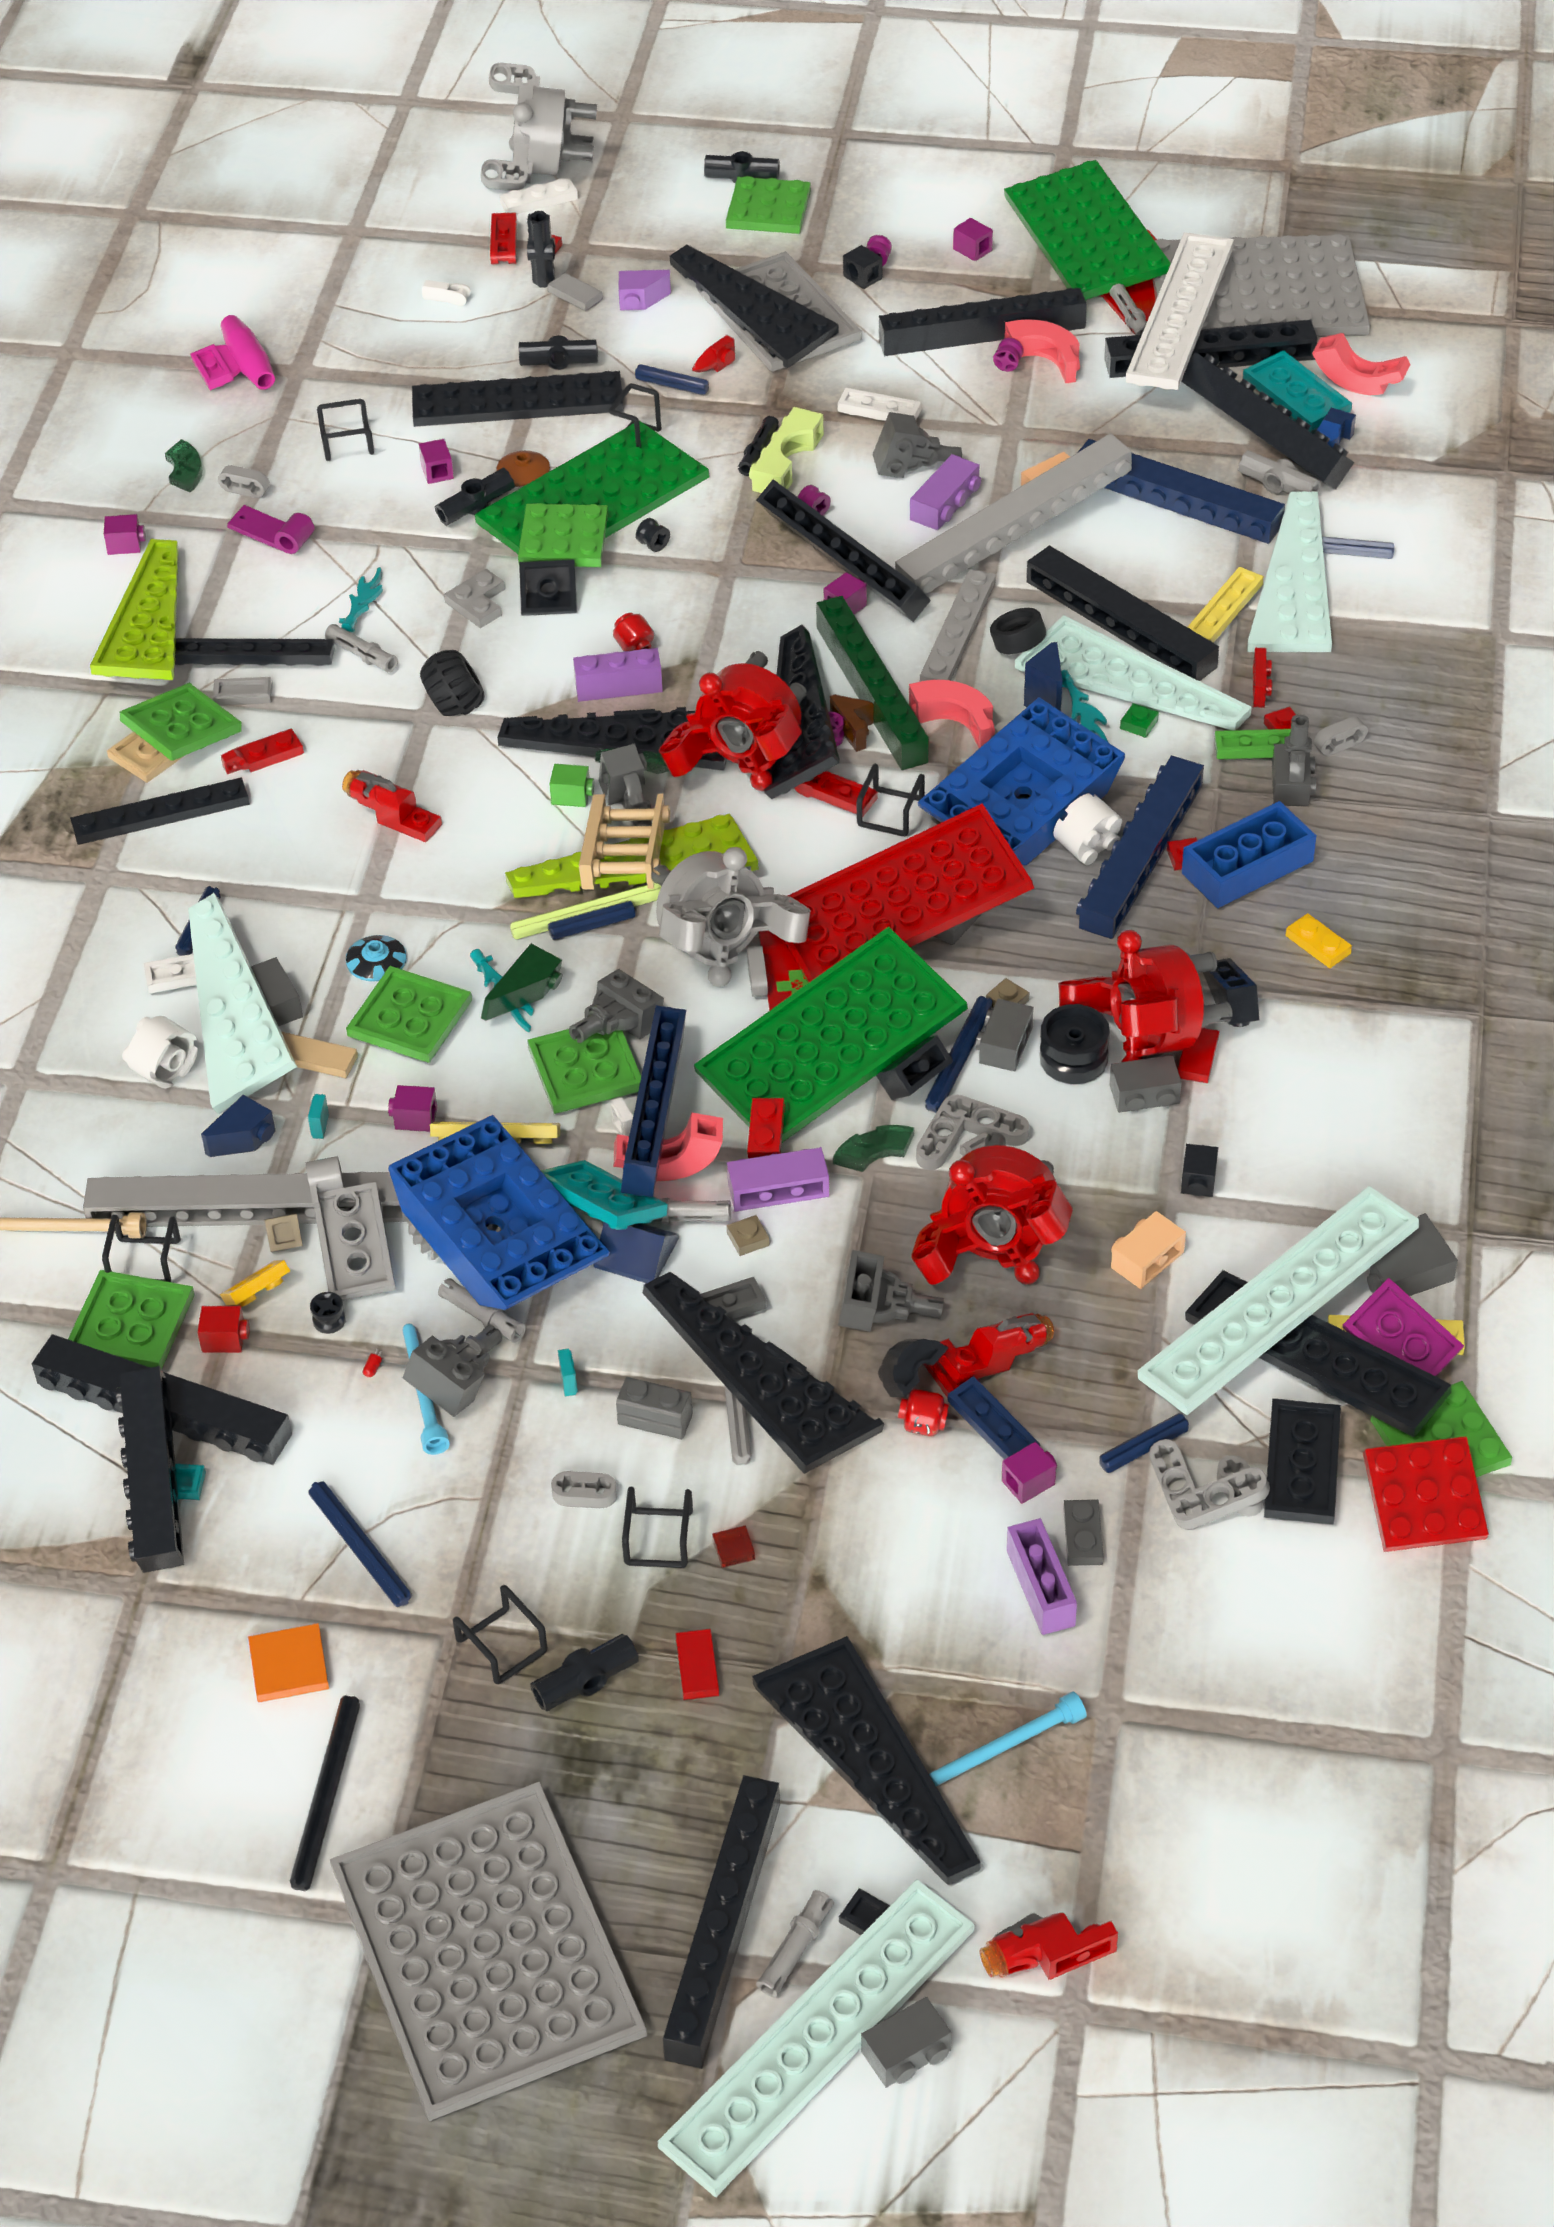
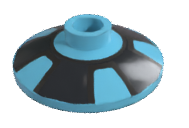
(373, 955)

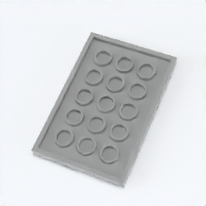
(789, 279)

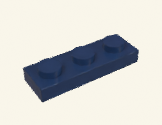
(990, 1418)

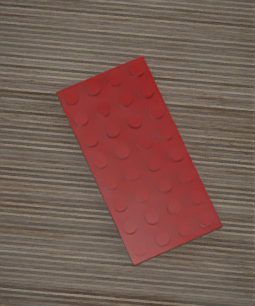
(912, 888)

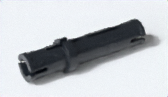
(762, 439)

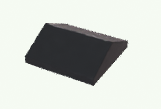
(548, 587)

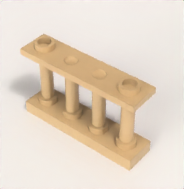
(599, 831)

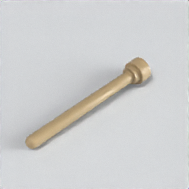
(132, 1225)

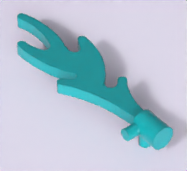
(359, 604)
(1088, 713)
(491, 975)

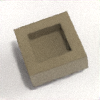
(1008, 991)
(283, 1232)
(747, 1235)

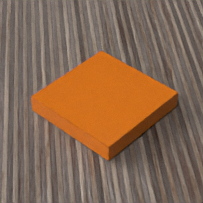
(288, 1662)

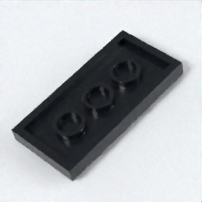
(1303, 1461)

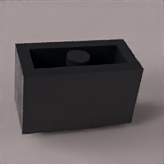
(915, 1068)

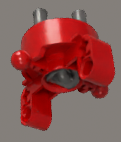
(743, 717)
(1151, 997)
(997, 1207)

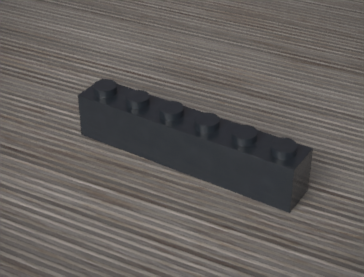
(150, 1470)

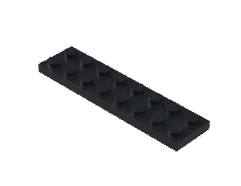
(515, 398)
(1343, 1365)

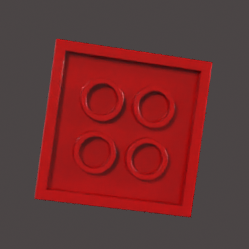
(1425, 1494)

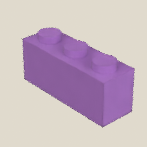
(944, 492)
(617, 674)
(778, 1179)
(1041, 1576)

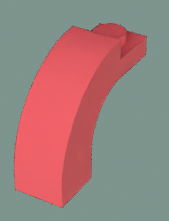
(1047, 341)
(1353, 372)
(956, 702)
(684, 1153)

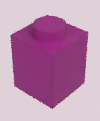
(972, 239)
(436, 461)
(123, 534)
(852, 590)
(413, 1108)
(1029, 1472)

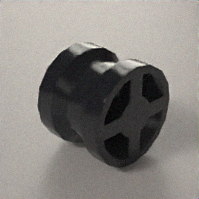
(652, 534)
(322, 1308)

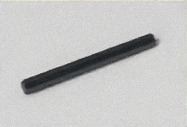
(324, 1793)

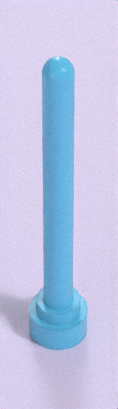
(434, 1437)
(1067, 1710)

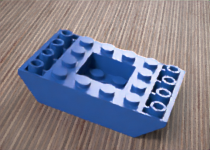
(1032, 755)
(484, 1180)

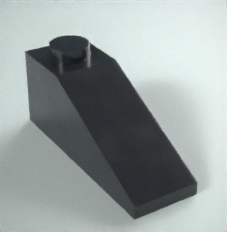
(1234, 986)

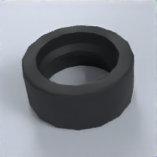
(1018, 630)

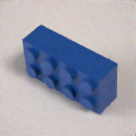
(1248, 854)

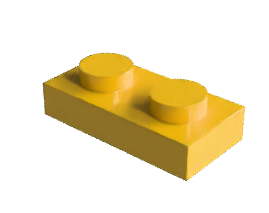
(1318, 940)
(267, 1277)

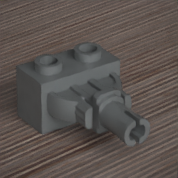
(907, 447)
(1294, 766)
(622, 779)
(618, 1005)
(879, 1295)
(451, 1369)

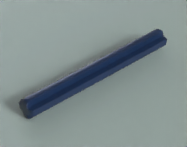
(959, 1054)
(360, 1544)

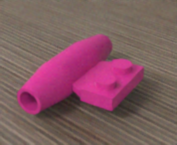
(240, 354)

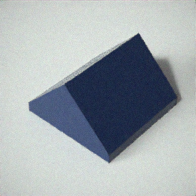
(1044, 677)
(636, 1251)

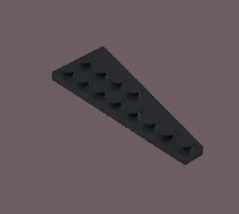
(773, 319)
(590, 734)
(816, 746)
(775, 1388)
(849, 1723)

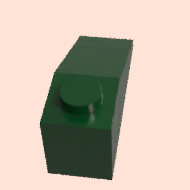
(524, 982)

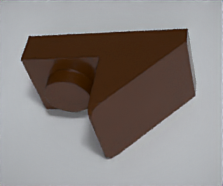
(857, 717)

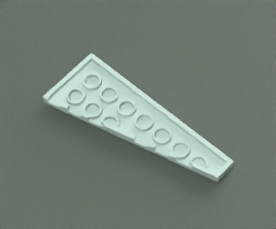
(1294, 596)
(1124, 673)
(238, 1028)

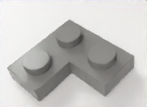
(474, 596)

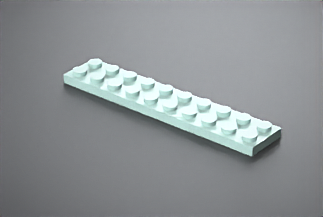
(1277, 1300)
(814, 2038)

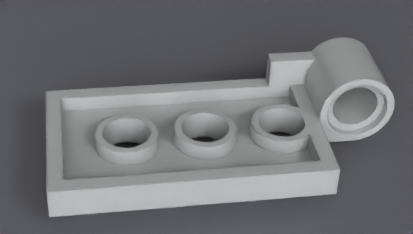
(326, 1193)

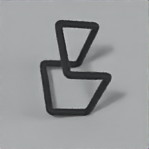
(634, 419)
(325, 437)
(874, 774)
(114, 1226)
(685, 1513)
(469, 1633)

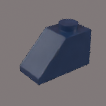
(239, 1129)

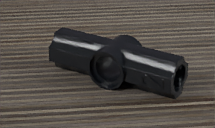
(740, 165)
(541, 248)
(558, 352)
(474, 496)
(584, 1672)

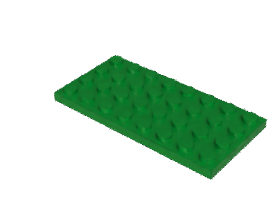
(1087, 229)
(608, 474)
(833, 1033)

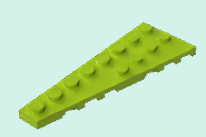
(144, 625)
(677, 844)

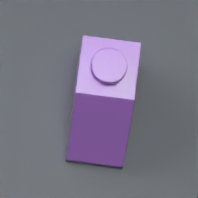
(643, 288)

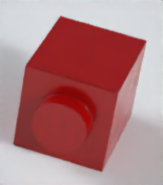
(222, 1329)

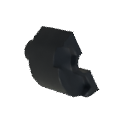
(902, 1363)

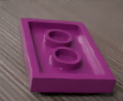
(1403, 1329)

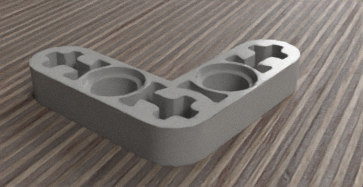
(959, 1121)
(1191, 1497)

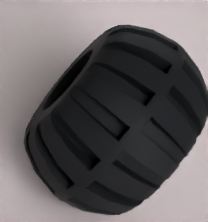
(451, 683)

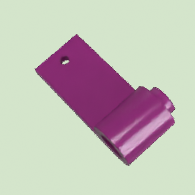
(281, 535)

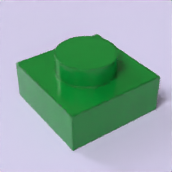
(1139, 720)

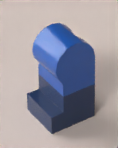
(1338, 425)

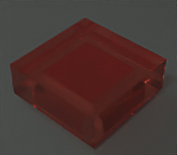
(733, 1546)

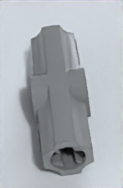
(1277, 475)

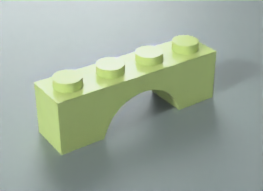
(797, 433)

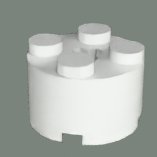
(1088, 828)
(161, 1050)

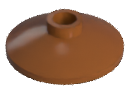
(524, 466)

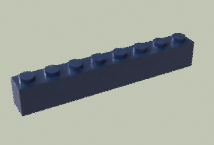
(1200, 498)
(1140, 847)
(653, 1102)

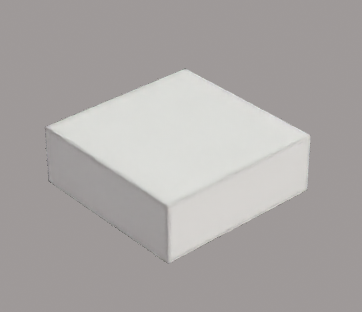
(621, 1116)

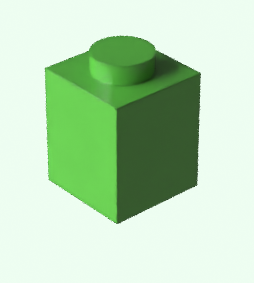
(570, 785)

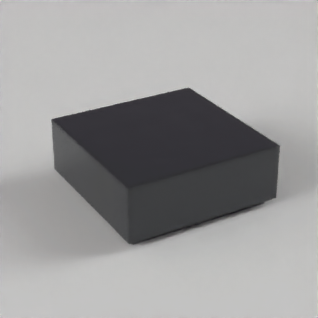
(862, 1911)

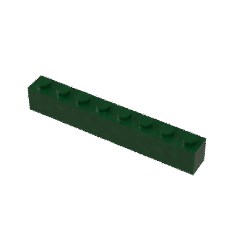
(872, 682)

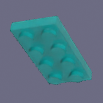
(1295, 388)
(601, 1196)

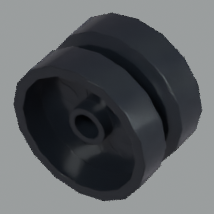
(1074, 1044)

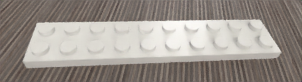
(1179, 311)

